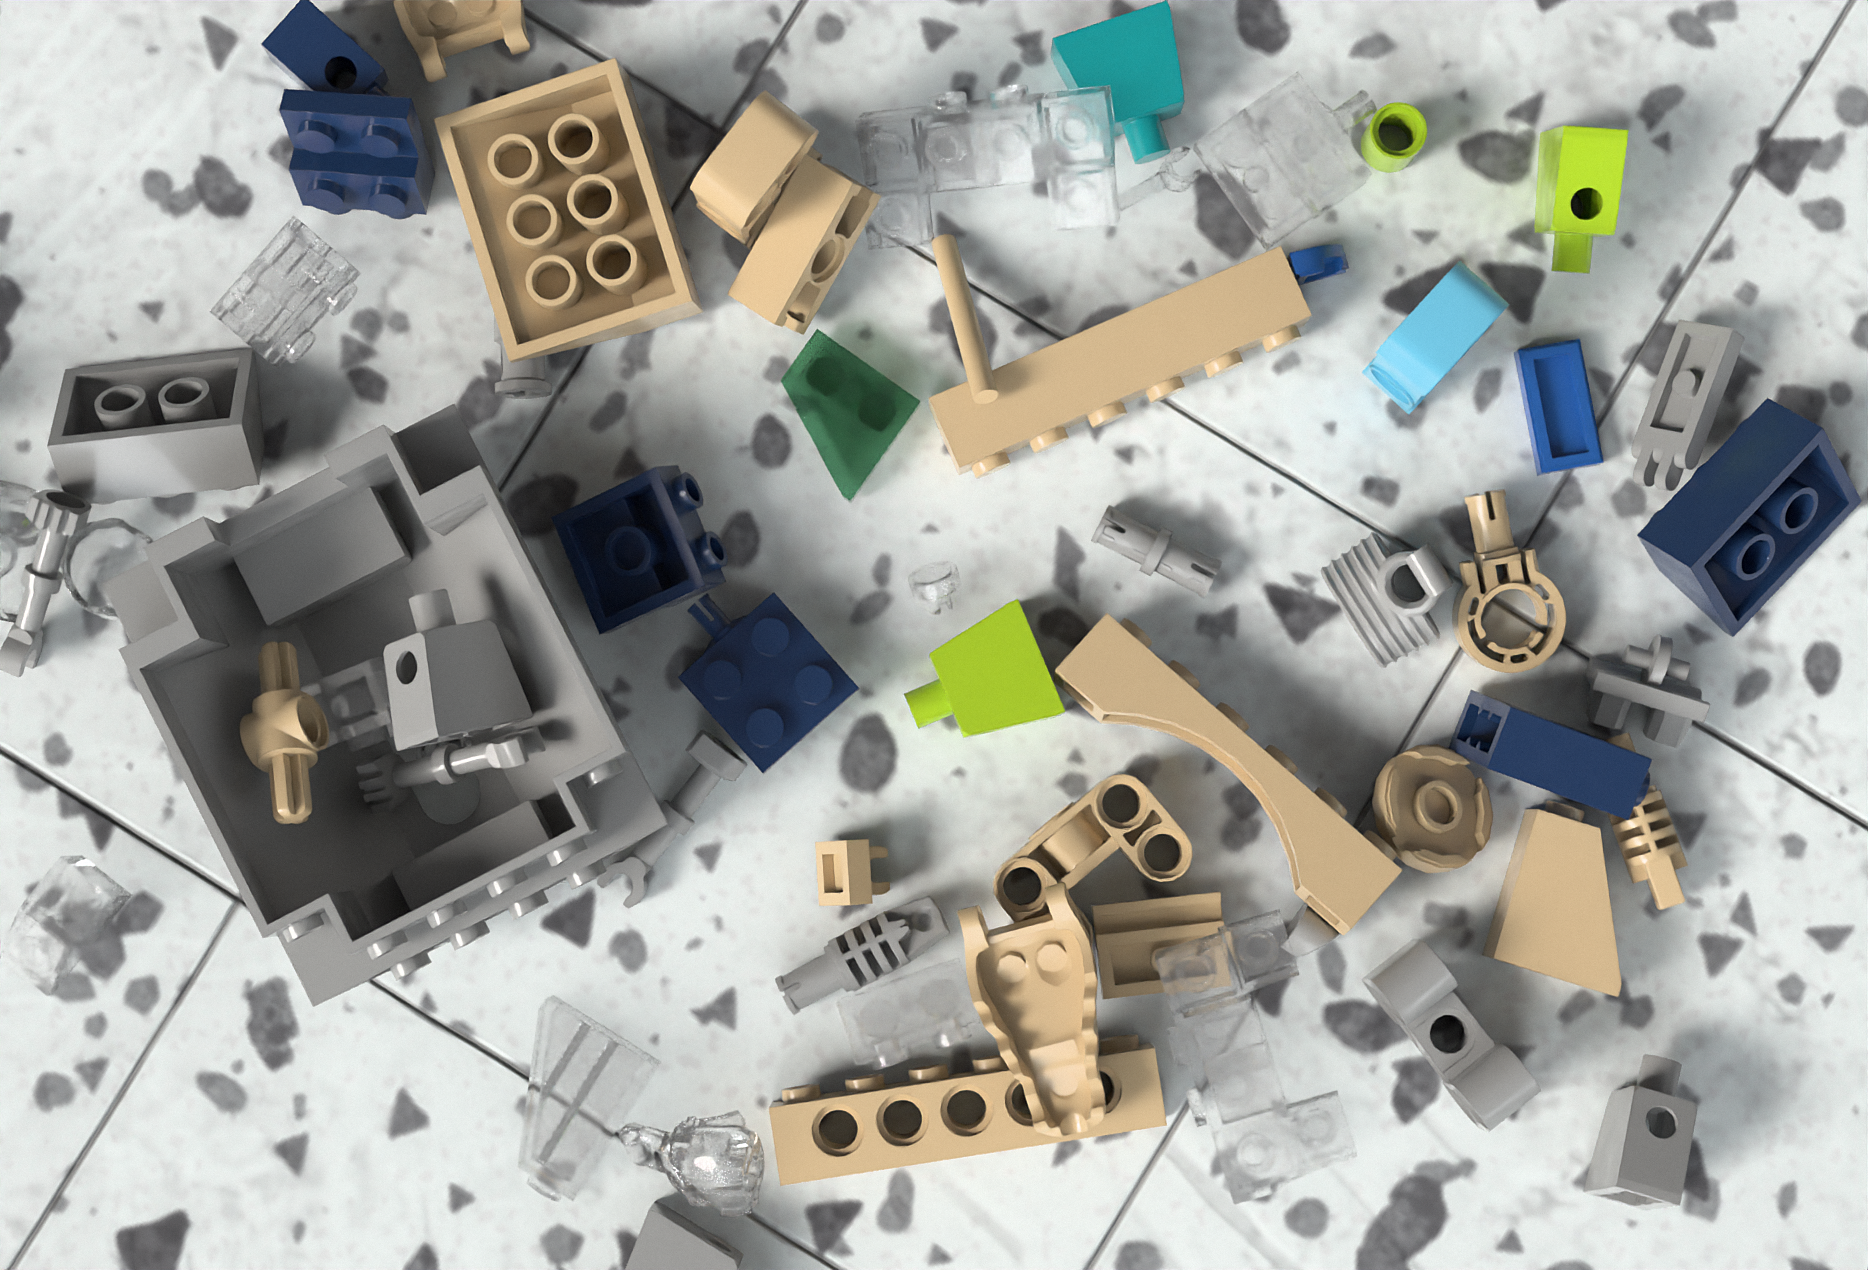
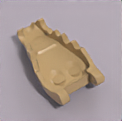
(453, 26)
(1039, 1002)

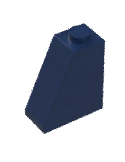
(1551, 755)

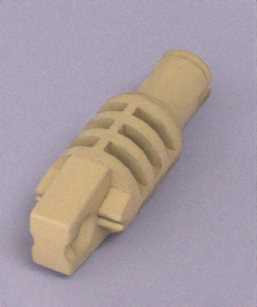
(1650, 843)

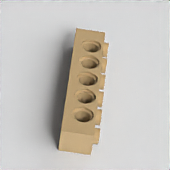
(808, 1155)

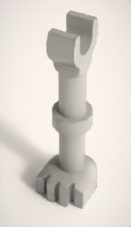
(58, 516)
(716, 763)
(389, 778)

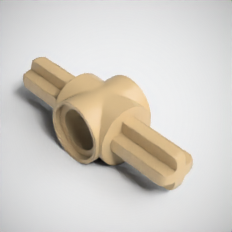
(284, 732)

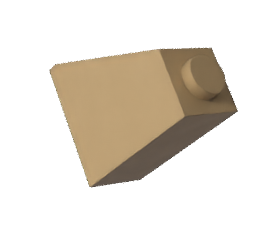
(1557, 903)

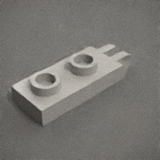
(1684, 402)

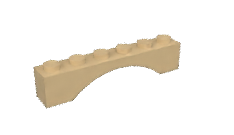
(1327, 857)

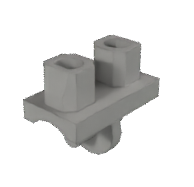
(1671, 702)

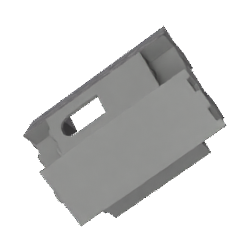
(335, 578)

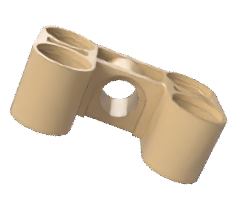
(753, 167)
(1083, 838)

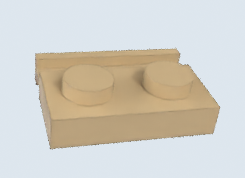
(1134, 930)

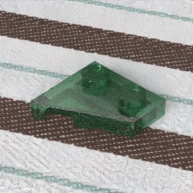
(846, 410)

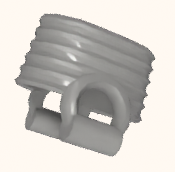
(1379, 614)

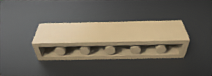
(1123, 360)

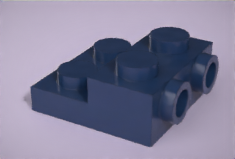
(357, 153)
(641, 547)

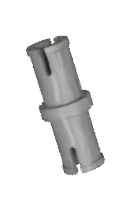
(1156, 551)

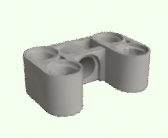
(1477, 1072)

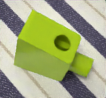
(1582, 164)
(988, 678)

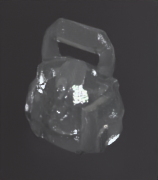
(705, 1159)

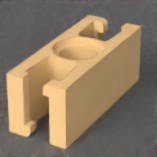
(803, 245)

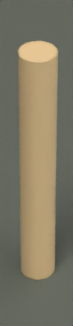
(964, 319)

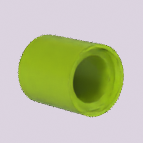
(1404, 117)

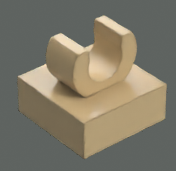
(846, 872)

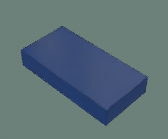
(1558, 407)

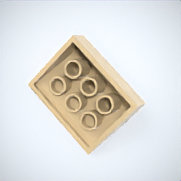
(568, 213)

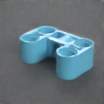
(1434, 337)

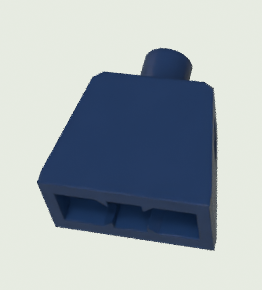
(316, 50)

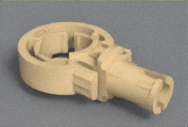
(1495, 547)

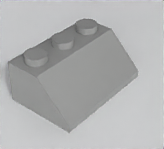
(159, 427)

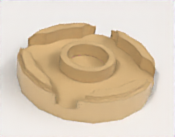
(1432, 808)

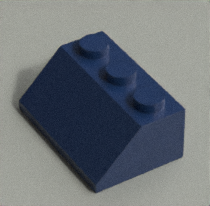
(1751, 515)

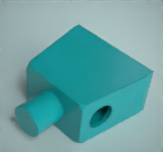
(1139, 63)

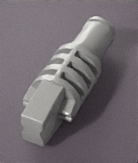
(866, 953)

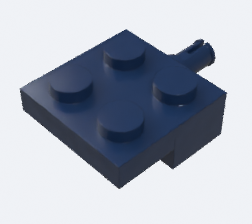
(765, 678)

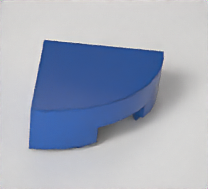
(1317, 263)

